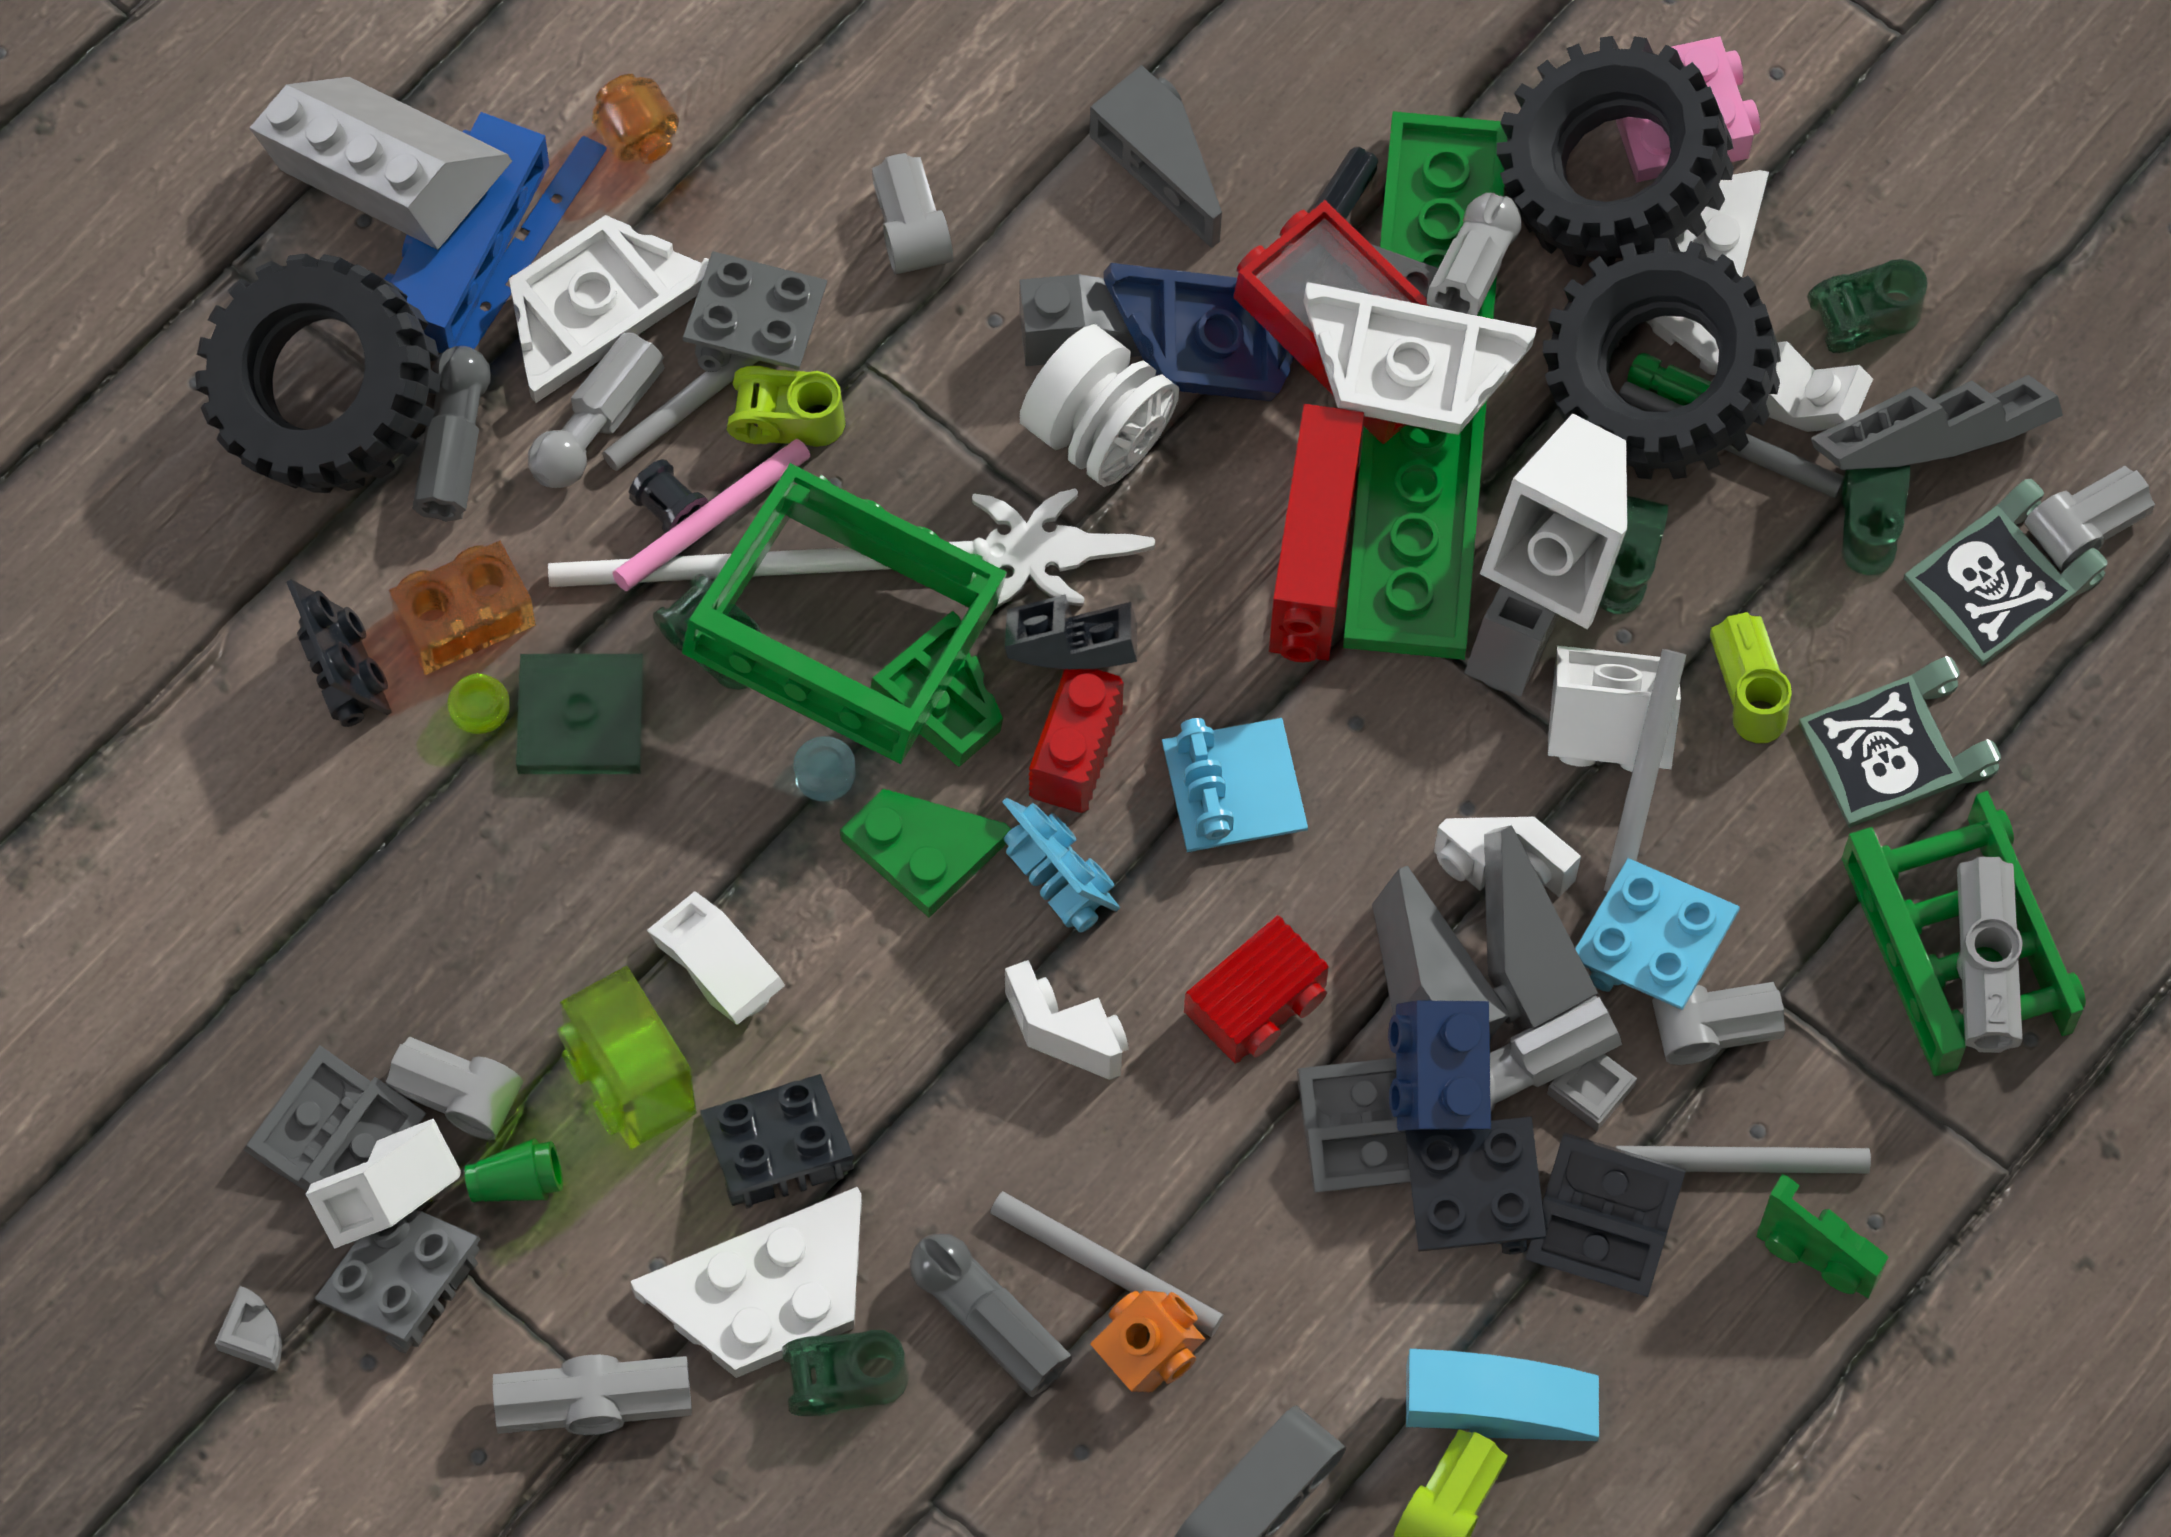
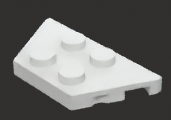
(1727, 233)
(590, 293)
(1411, 358)
(765, 1285)

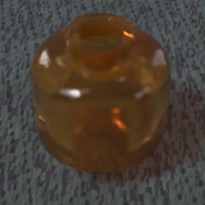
(635, 119)

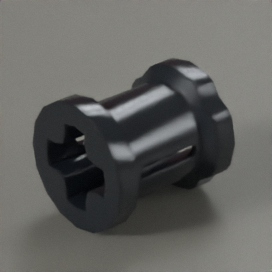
(664, 494)

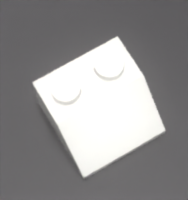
(1603, 706)

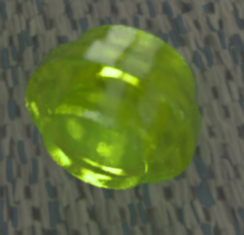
(478, 703)

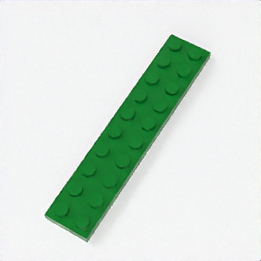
(1423, 484)

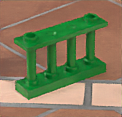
(1899, 923)

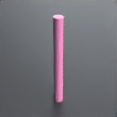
(709, 515)

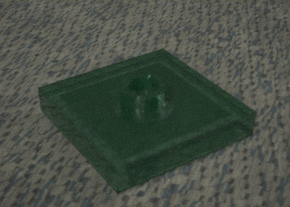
(580, 714)

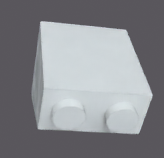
(1563, 522)

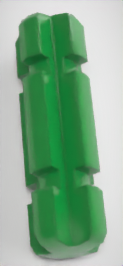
(1670, 382)

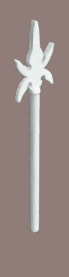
(1023, 550)

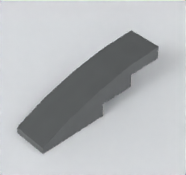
(1924, 429)

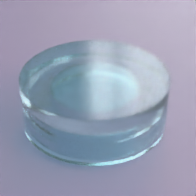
(824, 768)

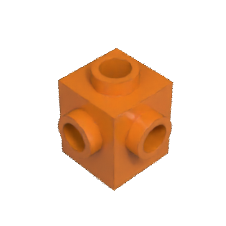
(1149, 1339)

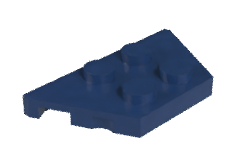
(1198, 332)

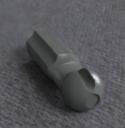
(452, 435)
(988, 1312)

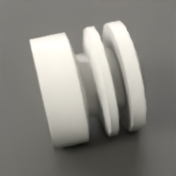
(1099, 405)

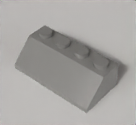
(379, 155)

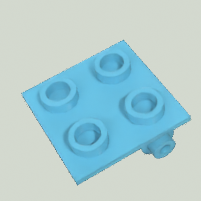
(1233, 783)
(1044, 852)
(1654, 934)

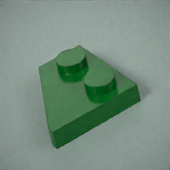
(1821, 1242)

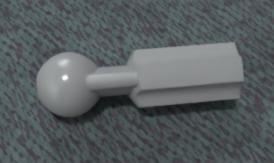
(1475, 254)
(598, 406)
(1552, 1049)

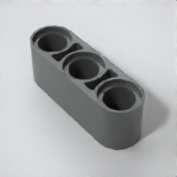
(1268, 1481)

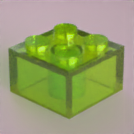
(627, 1058)

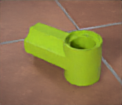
(1752, 676)
(1455, 1490)

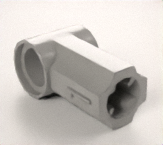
(912, 228)
(2074, 523)
(1719, 1021)
(469, 1093)

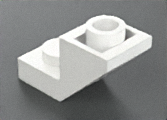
(1816, 397)
(1462, 855)
(717, 957)
(1073, 1035)
(393, 1183)

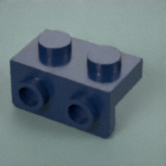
(1441, 1065)

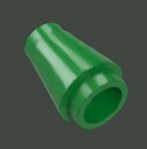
(516, 1174)

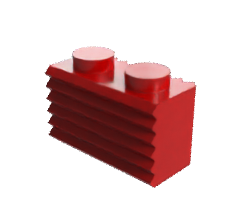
(1076, 738)
(1258, 991)

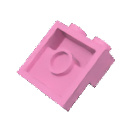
(1649, 144)

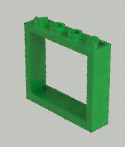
(800, 680)

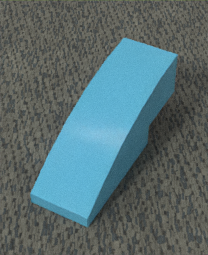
(1500, 1396)

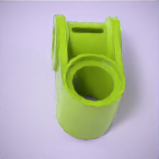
(781, 405)

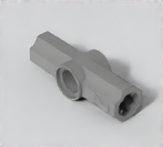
(1989, 987)
(592, 1394)

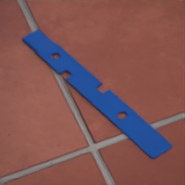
(541, 225)

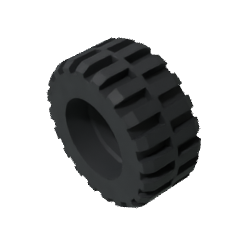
(245, 354)

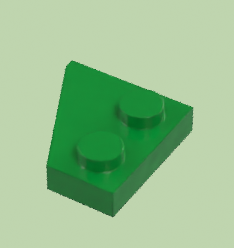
(965, 713)
(922, 845)

